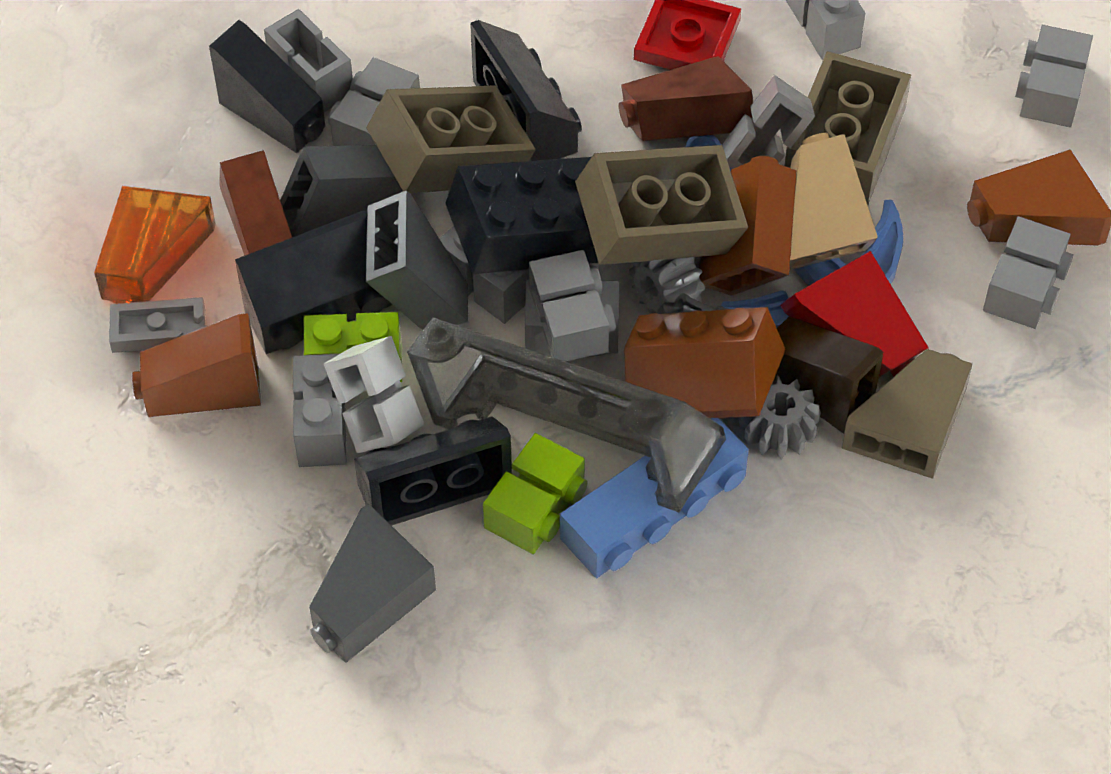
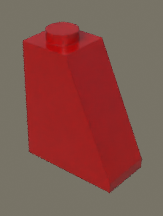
(861, 306)

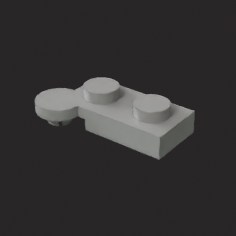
(151, 323)

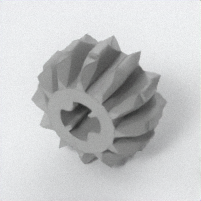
(664, 280)
(785, 420)

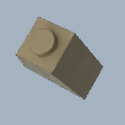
(911, 414)

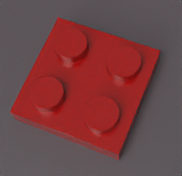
(686, 32)

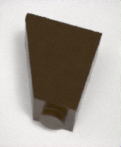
(831, 365)

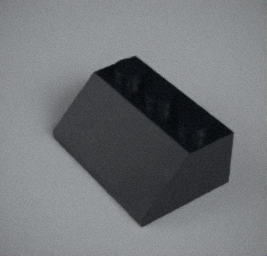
(535, 100)
(306, 277)
(435, 470)

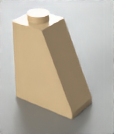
(828, 204)

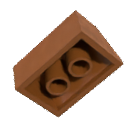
(707, 358)

